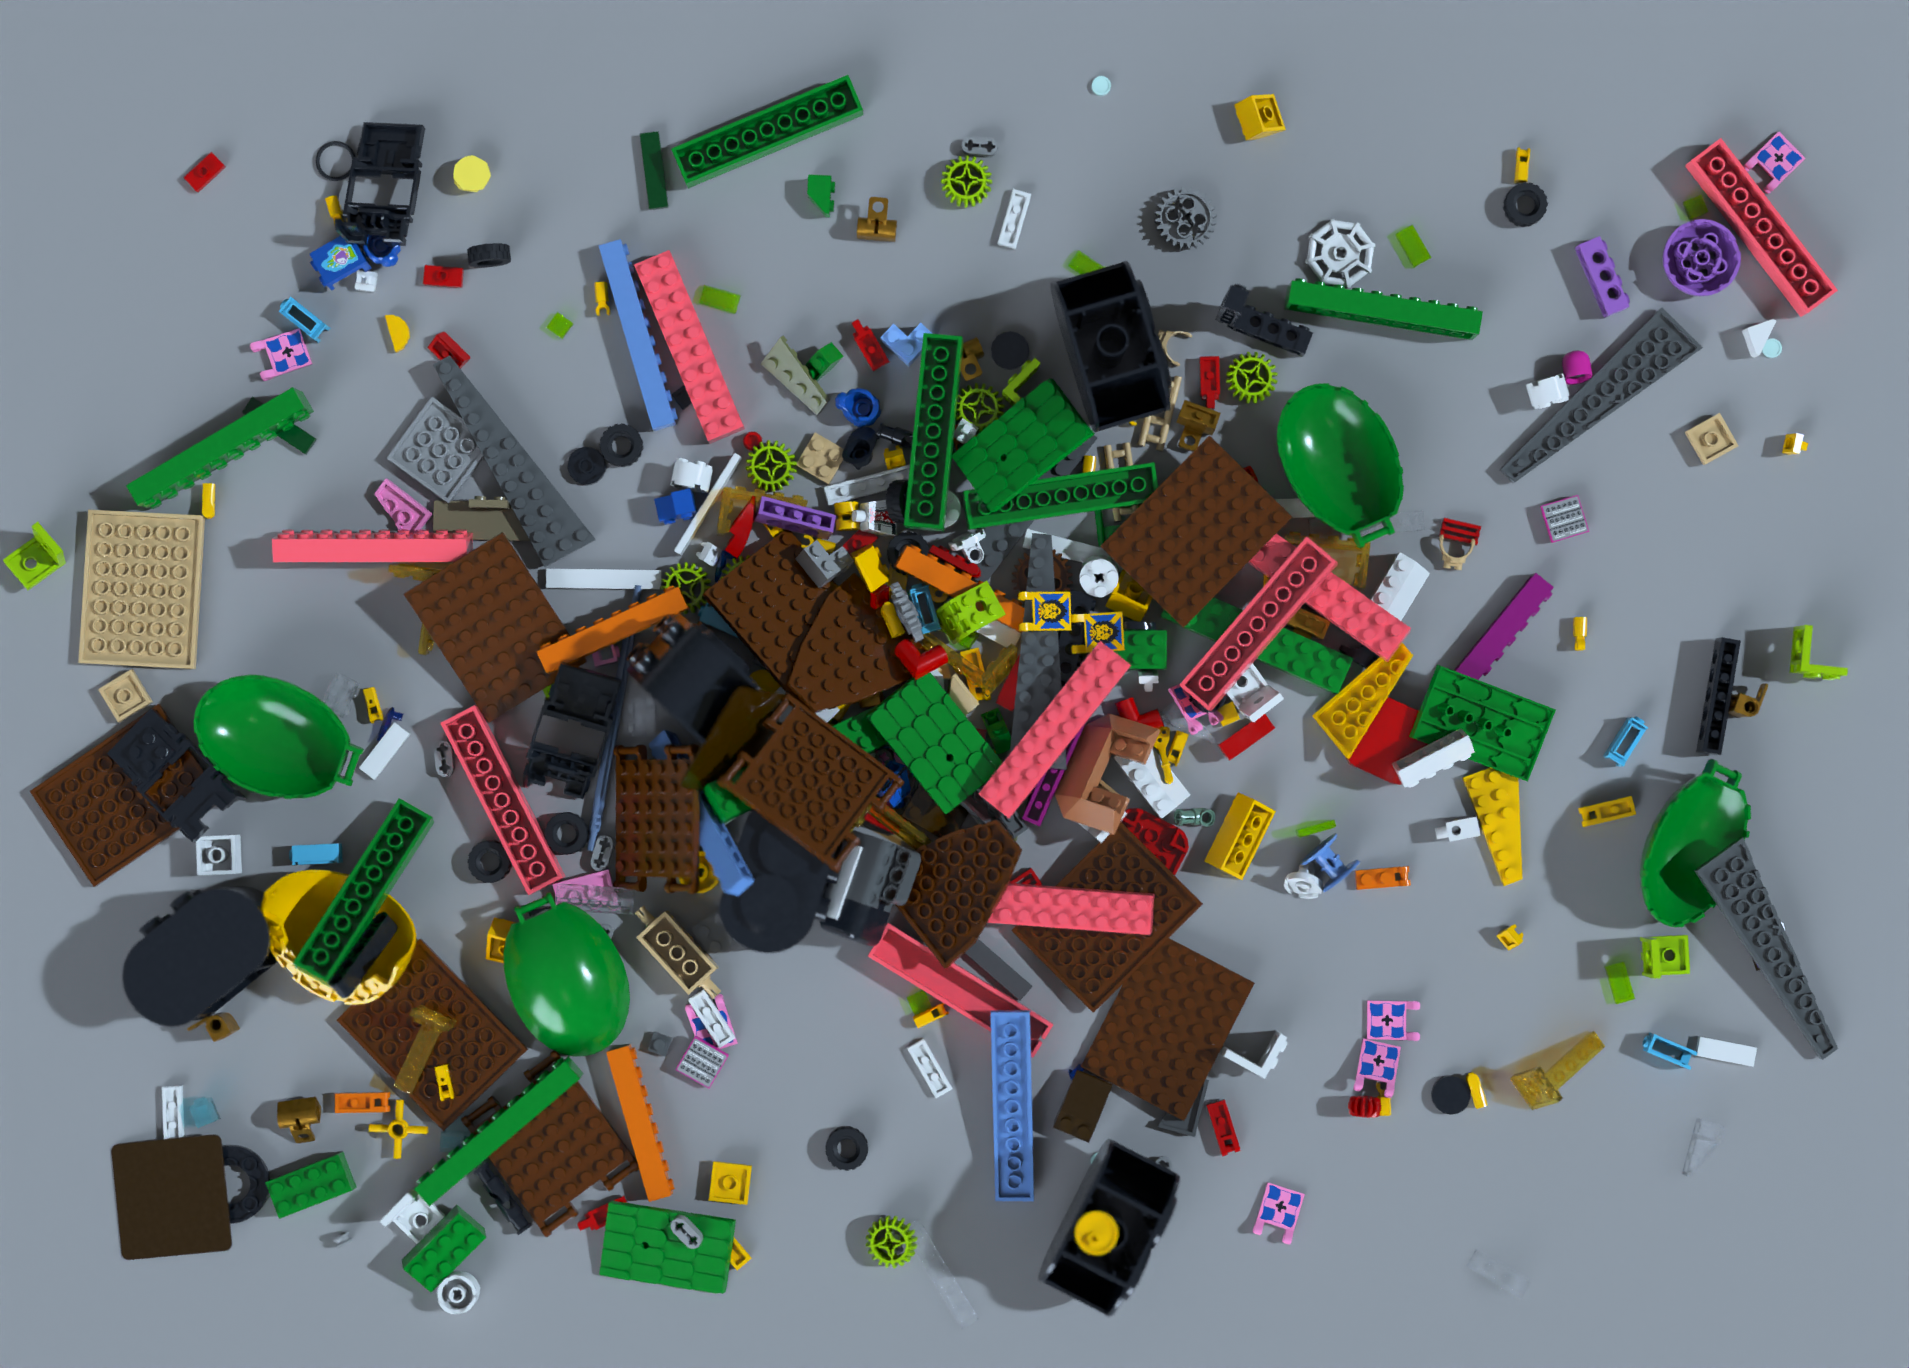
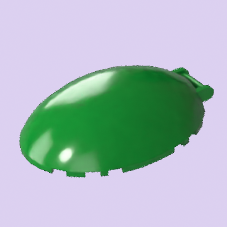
(1341, 460)
(273, 737)
(1689, 831)
(566, 978)

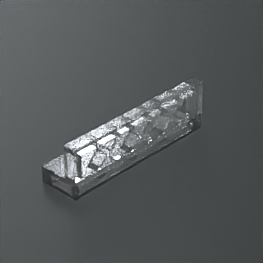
(597, 898)

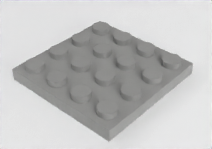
(438, 450)

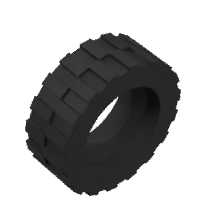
(1532, 191)
(489, 255)
(608, 438)
(896, 500)
(901, 540)
(553, 826)
(475, 864)
(839, 1161)

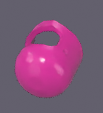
(1576, 364)

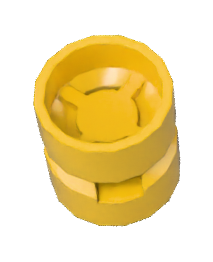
(842, 510)

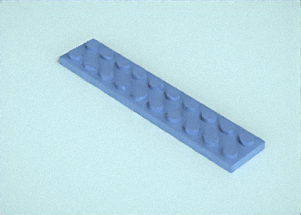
(1012, 1105)

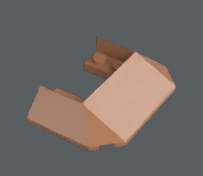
(1078, 788)

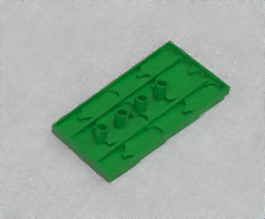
(1022, 444)
(1500, 724)
(923, 728)
(645, 1249)

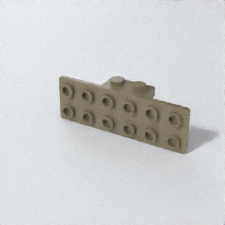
(479, 517)

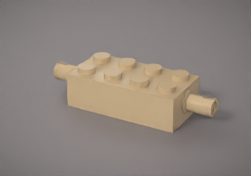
(677, 952)

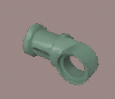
(1196, 813)

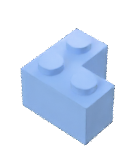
(905, 347)

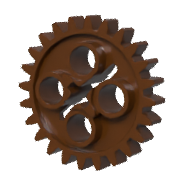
(1060, 573)

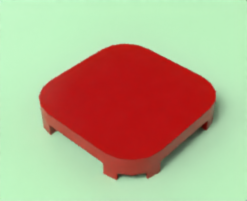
(1387, 741)
(1160, 837)

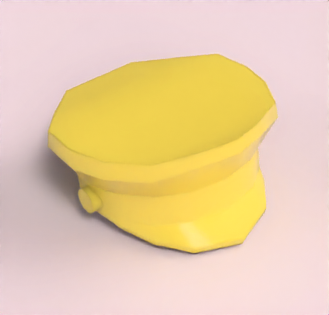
(471, 174)

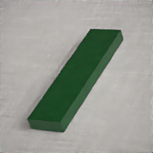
(654, 170)
(295, 436)

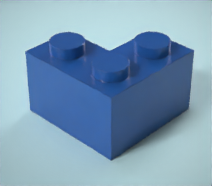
(676, 506)

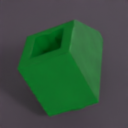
(820, 191)
(823, 361)
(997, 730)

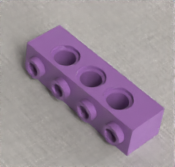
(1607, 305)
(794, 518)

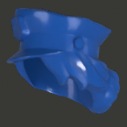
(379, 252)
(859, 407)

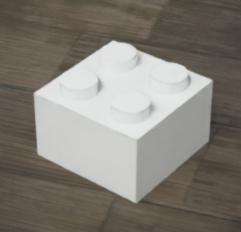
(218, 855)

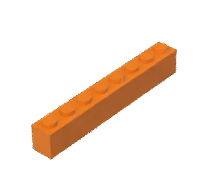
(954, 584)
(612, 630)
(639, 1122)

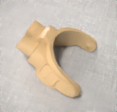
(1165, 336)
(1452, 561)

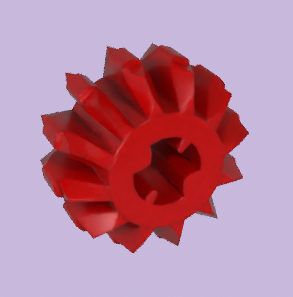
(1364, 1106)

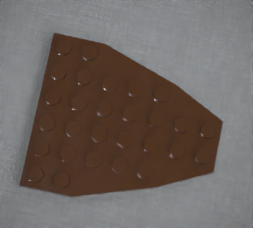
(847, 652)
(960, 887)

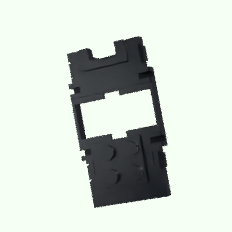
(389, 151)
(581, 697)
(145, 755)

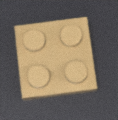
(1711, 439)
(821, 458)
(125, 695)

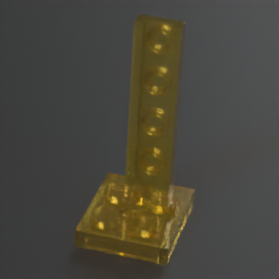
(740, 493)
(1334, 543)
(420, 574)
(988, 680)
(897, 825)
(432, 1025)
(1542, 1087)

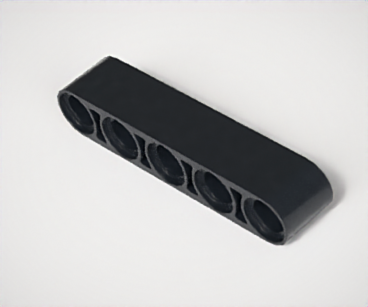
(363, 955)

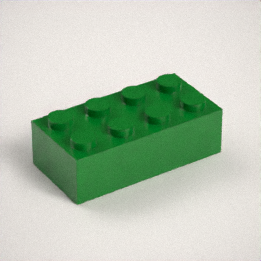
(1145, 649)
(311, 1185)
(443, 1248)

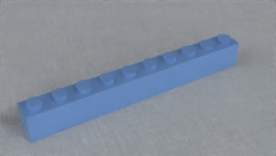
(637, 335)
(713, 836)

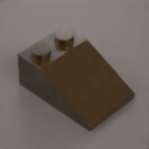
(926, 814)
(1082, 1106)

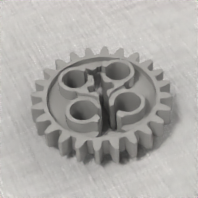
(1171, 227)
(906, 611)

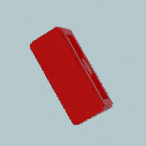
(444, 346)

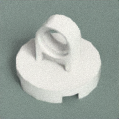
(968, 542)
(1304, 882)

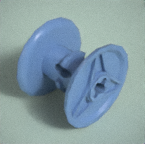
(1330, 862)

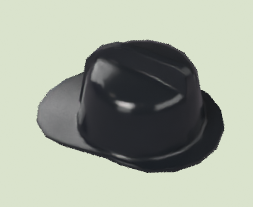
(860, 447)

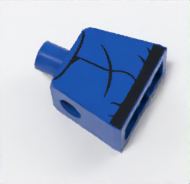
(897, 799)

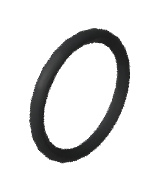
(318, 160)

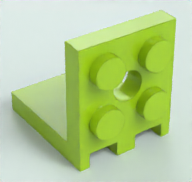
(1018, 380)
(43, 551)
(962, 618)
(1801, 657)
(1653, 955)

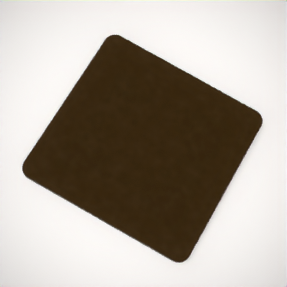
(736, 730)
(171, 1197)

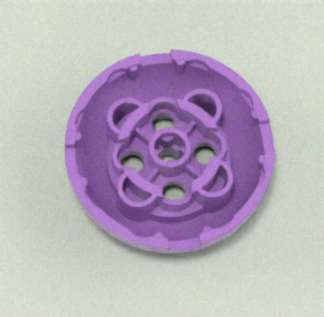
(1709, 237)

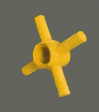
(406, 1129)

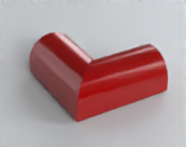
(918, 663)
(1128, 710)

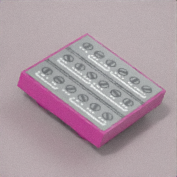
(1564, 519)
(702, 1062)

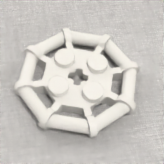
(1351, 255)

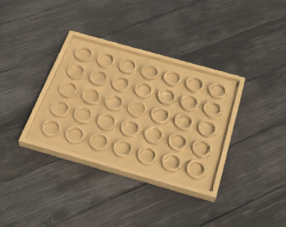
(141, 589)

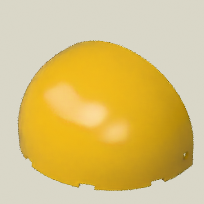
(296, 907)

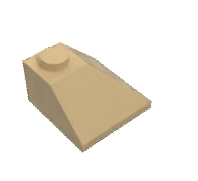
(961, 695)

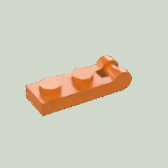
(1381, 878)
(361, 1102)

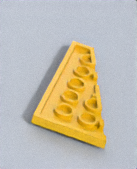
(1355, 706)
(1498, 812)

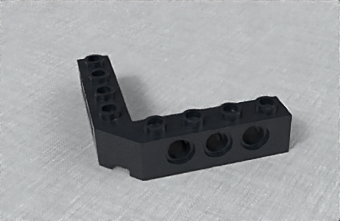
(1238, 319)

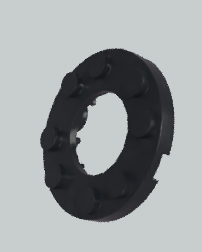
(258, 1175)

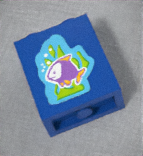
(338, 261)

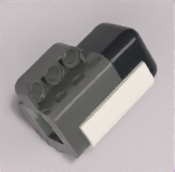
(867, 887)

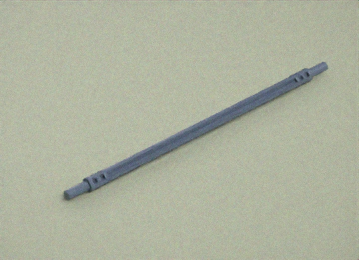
(607, 755)

